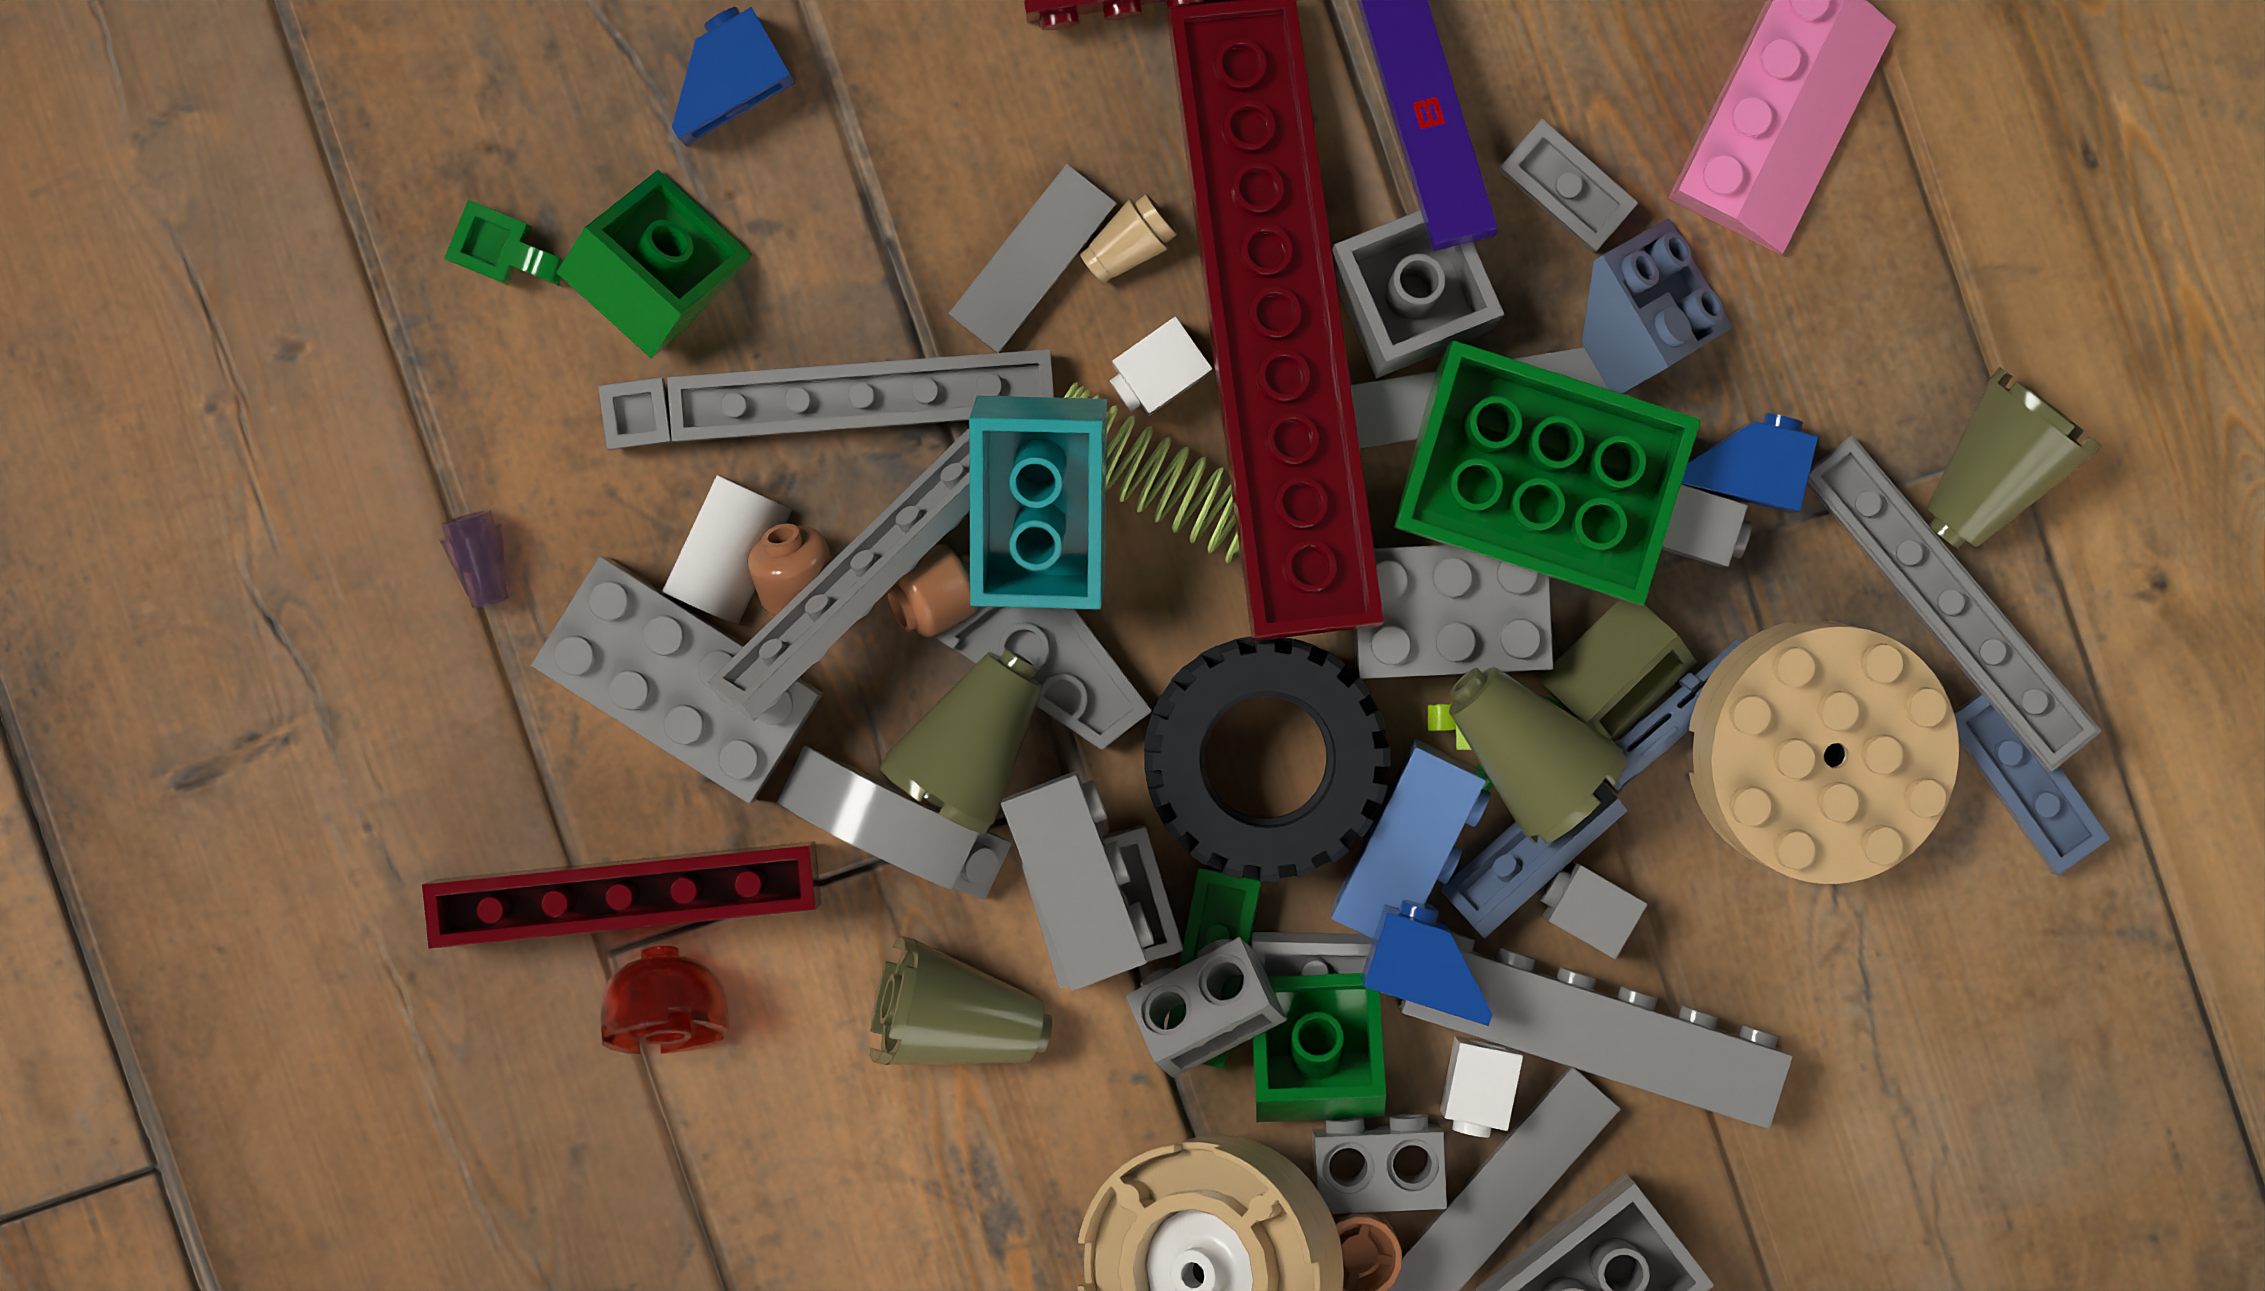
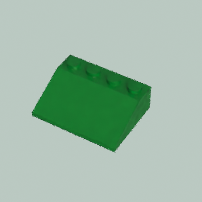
(1545, 472)

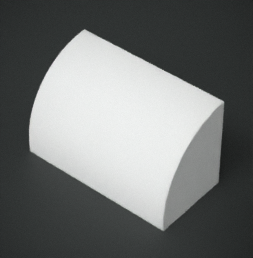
(713, 561)

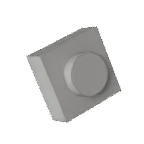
(635, 413)

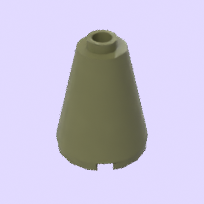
(2004, 462)
(969, 741)
(1533, 752)
(952, 1013)

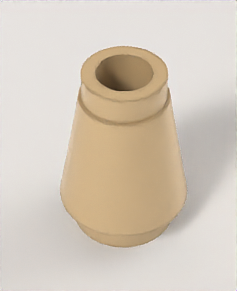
(1129, 239)

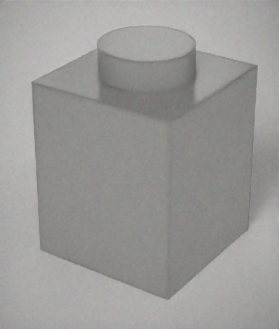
(1707, 528)
(1591, 908)

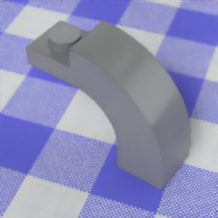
(891, 824)

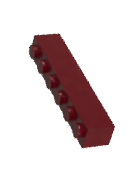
(621, 894)

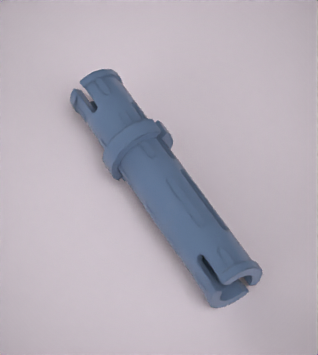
(1665, 724)

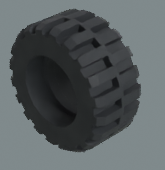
(1282, 844)

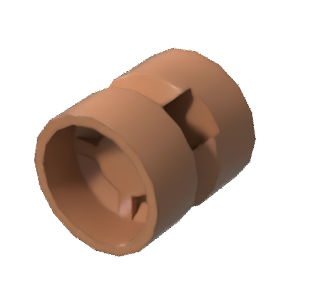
(1369, 1251)

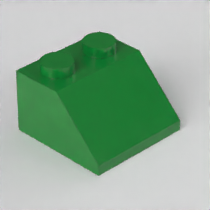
(652, 263)
(1324, 1055)

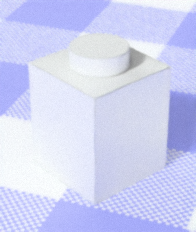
(1159, 368)
(1480, 1086)

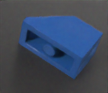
(728, 74)
(1757, 464)
(1422, 964)

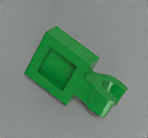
(496, 246)

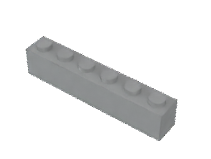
(1621, 1036)

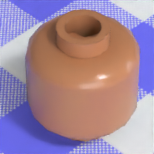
(786, 563)
(933, 593)

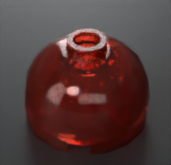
(664, 1003)

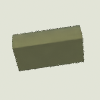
(1618, 669)

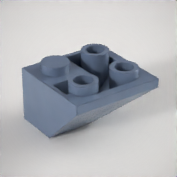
(1648, 308)

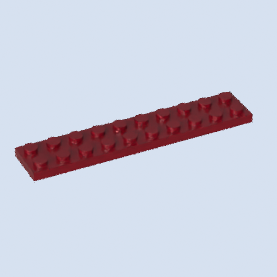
(1274, 319)

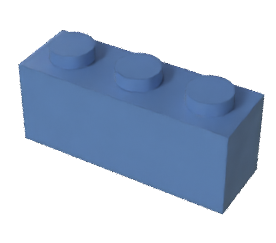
(1411, 836)

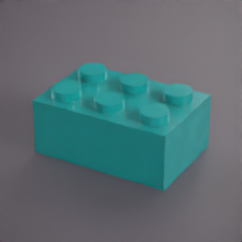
(1038, 502)

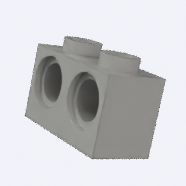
(1209, 1022)
(1378, 1184)

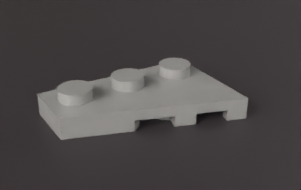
(1077, 672)

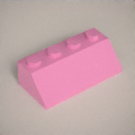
(1782, 116)

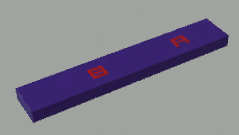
(1428, 121)

